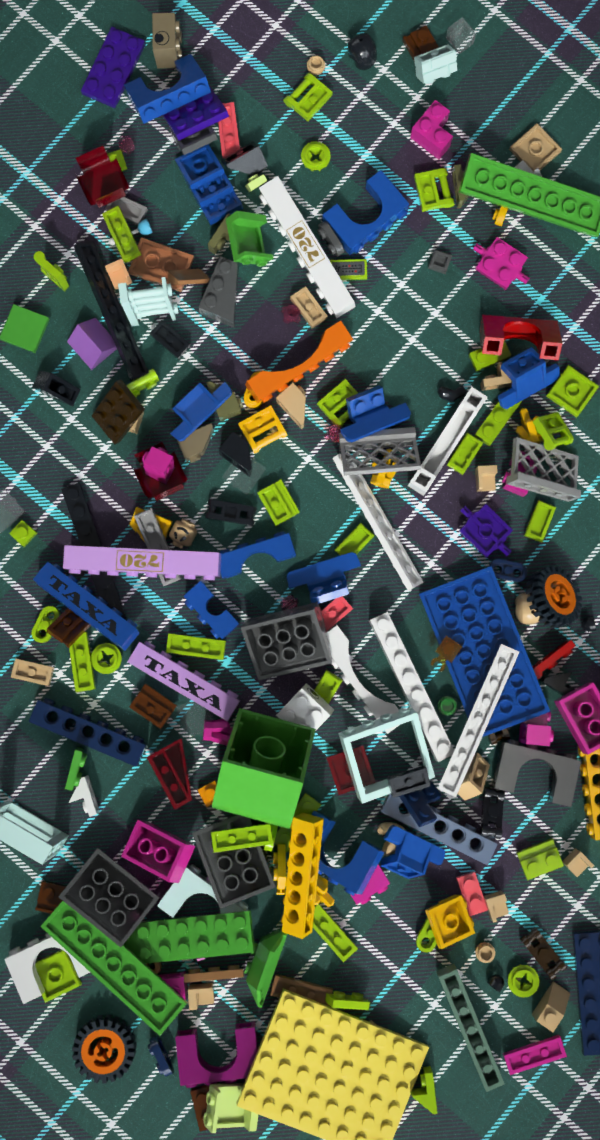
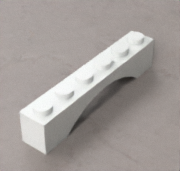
(447, 441)
(340, 658)

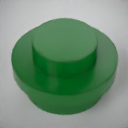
(447, 705)

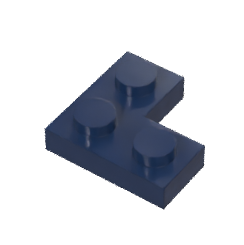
(418, 804)

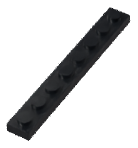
(111, 310)
(88, 536)

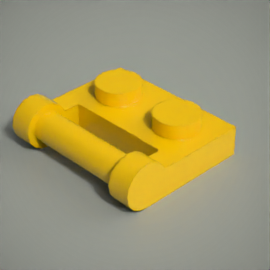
(260, 423)

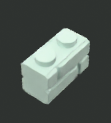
(435, 64)

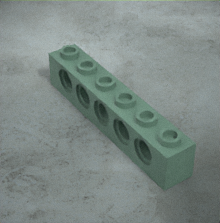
(470, 1027)

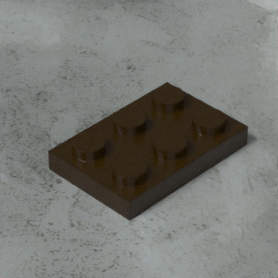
(118, 412)

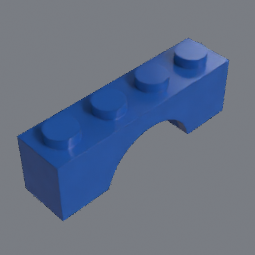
(278, 547)

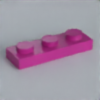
(534, 1054)

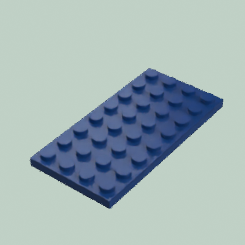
(479, 620)

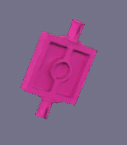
(501, 263)

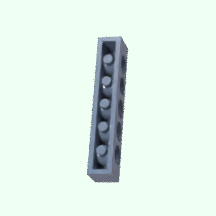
(481, 853)

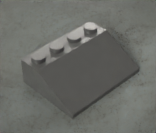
(287, 641)
(236, 872)
(109, 897)

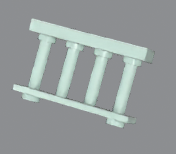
(147, 302)

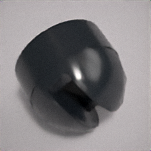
(588, 624)
(496, 982)

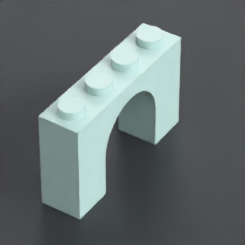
(190, 884)

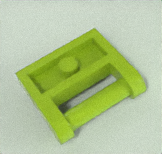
(312, 101)
(428, 191)
(53, 272)
(147, 381)
(335, 401)
(550, 425)

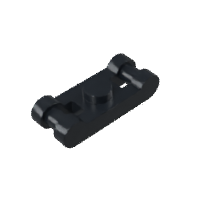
(231, 512)
(492, 813)

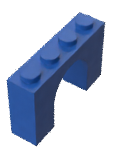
(153, 104)
(355, 235)
(355, 874)

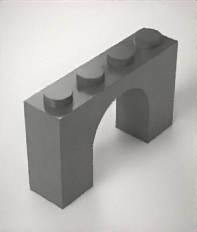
(563, 768)

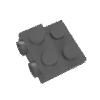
(195, 140)

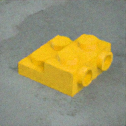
(450, 921)

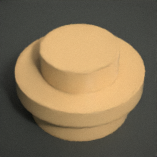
(315, 65)
(485, 952)

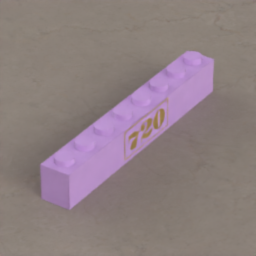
(142, 561)

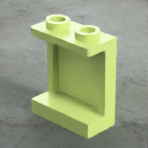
(223, 1110)

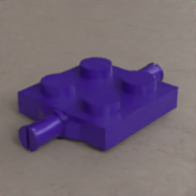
(485, 530)

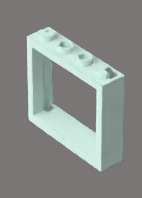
(371, 727)
(29, 833)

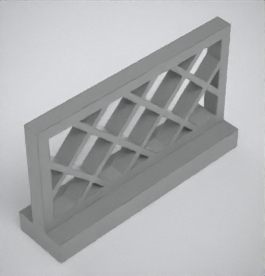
(385, 438)
(544, 484)

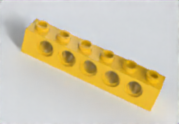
(590, 790)
(300, 908)

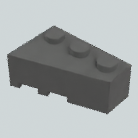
(221, 293)

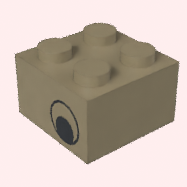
(166, 39)

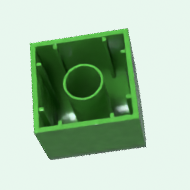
(263, 768)

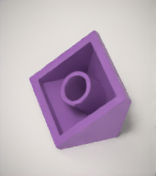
(92, 342)

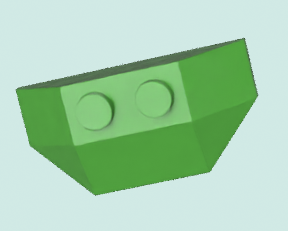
(264, 963)

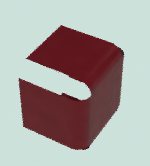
(102, 179)
(155, 488)

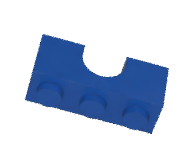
(198, 599)

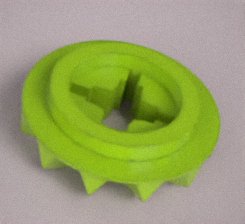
(315, 148)
(97, 656)
(526, 989)

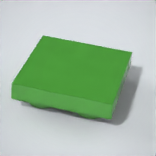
(24, 328)
(74, 775)

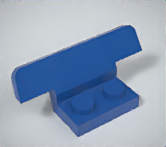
(527, 377)
(197, 408)
(371, 415)
(326, 578)
(411, 853)

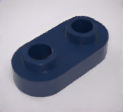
(507, 568)
(164, 1063)

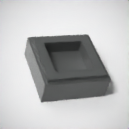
(440, 261)

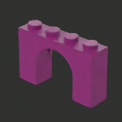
(195, 1070)

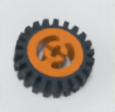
(554, 597)
(93, 1061)

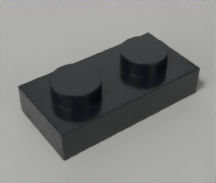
(170, 339)
(408, 781)

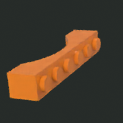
(267, 382)

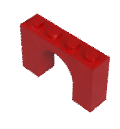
(542, 333)

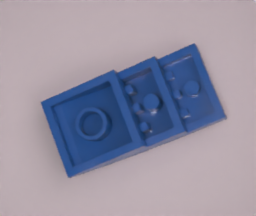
(209, 184)

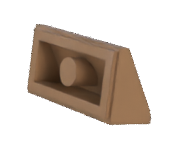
(187, 276)

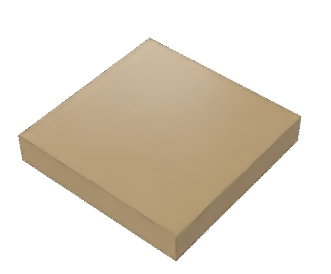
(535, 148)

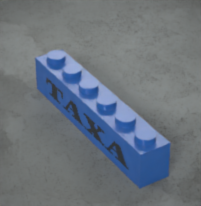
(86, 606)

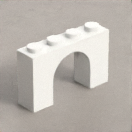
(23, 971)

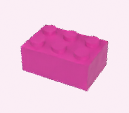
(582, 715)
(158, 851)

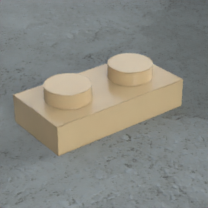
(308, 307)
(32, 672)

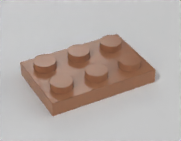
(156, 262)

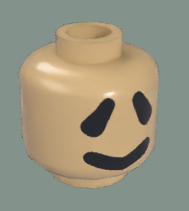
(183, 533)

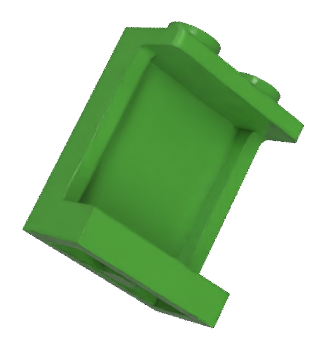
(247, 238)

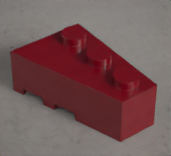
(171, 771)

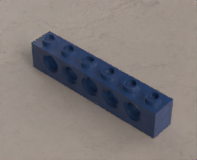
(41, 717)

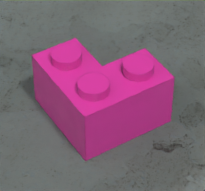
(429, 130)
(536, 731)

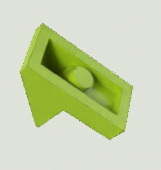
(426, 1095)

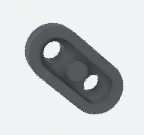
(334, 245)

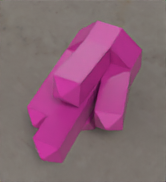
(217, 731)

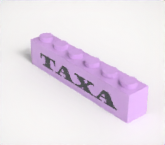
(184, 681)

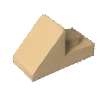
(493, 382)

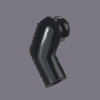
(451, 395)

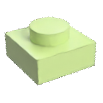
(255, 181)

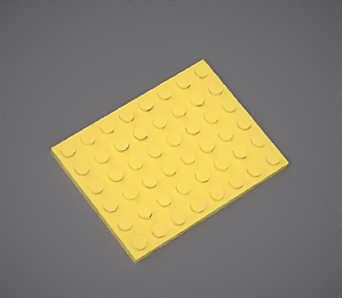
(331, 1072)

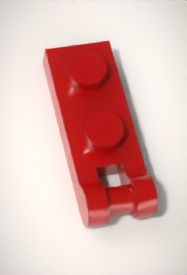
(550, 660)

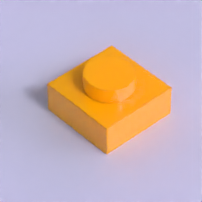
(207, 793)

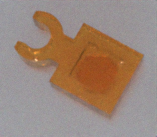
(447, 651)

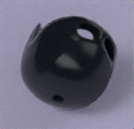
(362, 51)

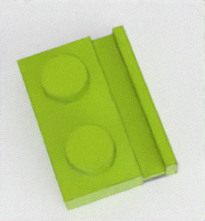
(278, 502)
(539, 859)

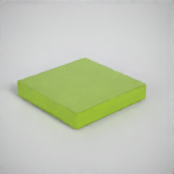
(572, 391)
(57, 975)

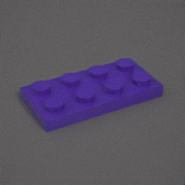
(113, 67)

